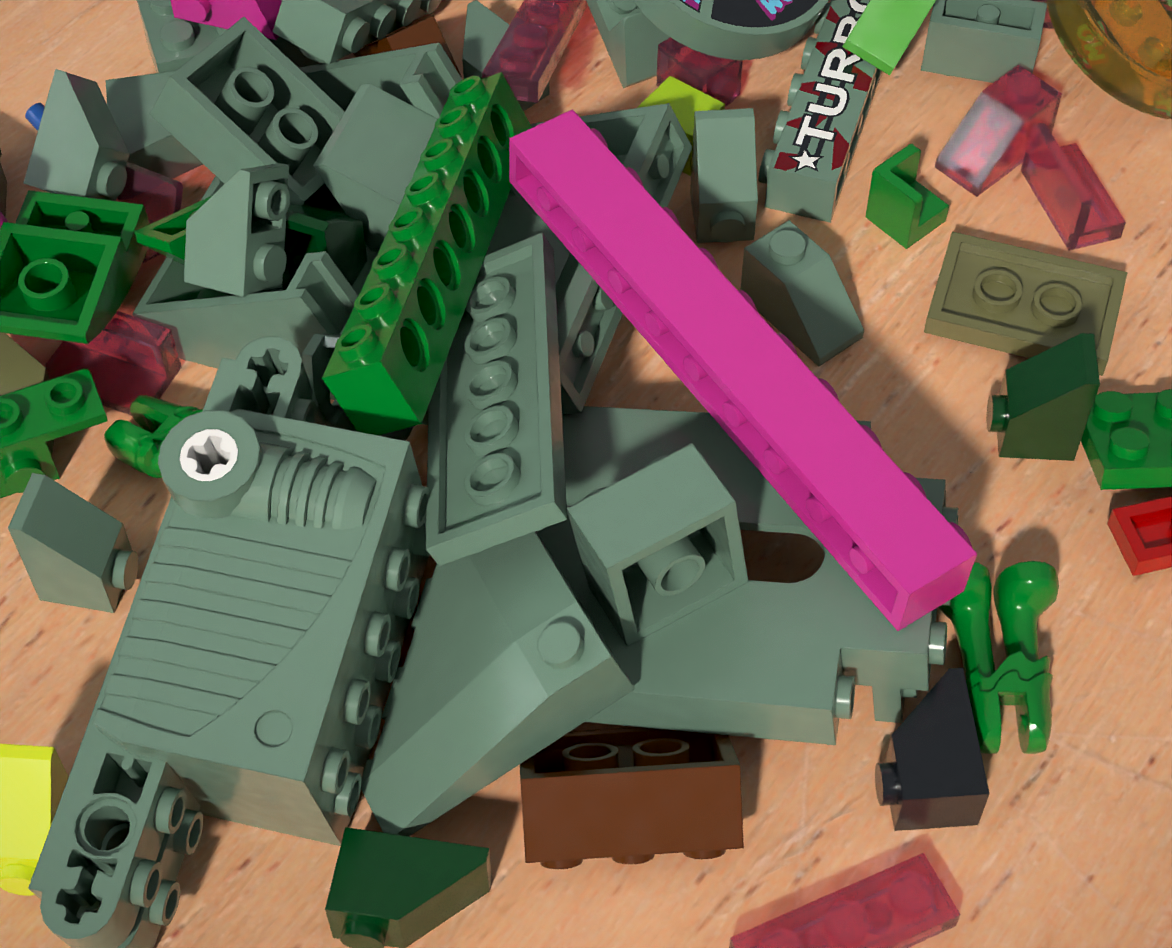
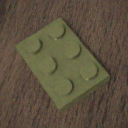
(1022, 298)

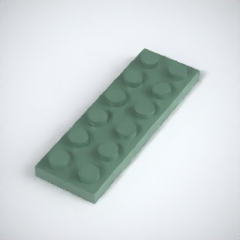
(499, 411)

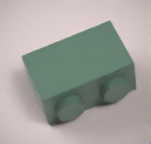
(983, 37)

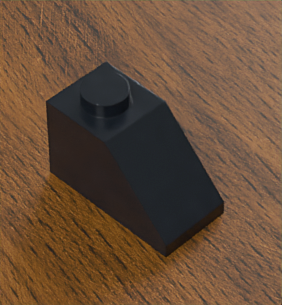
(935, 762)

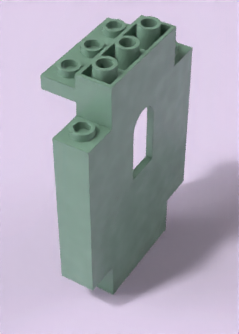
(766, 654)

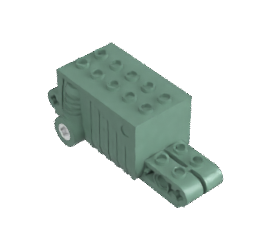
(247, 650)

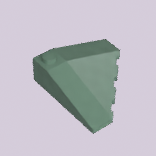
(489, 680)

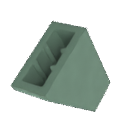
(145, 138)

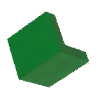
(901, 203)

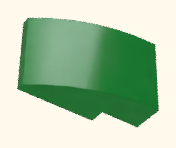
(67, 265)

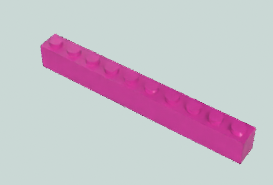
(743, 372)

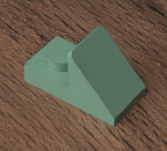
(628, 39)

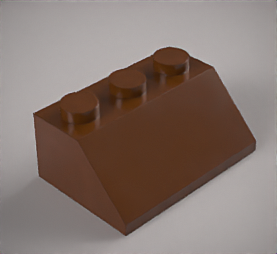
(631, 797)

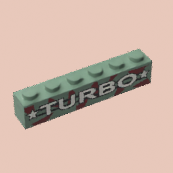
(824, 119)

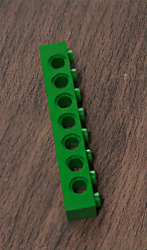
(428, 262)

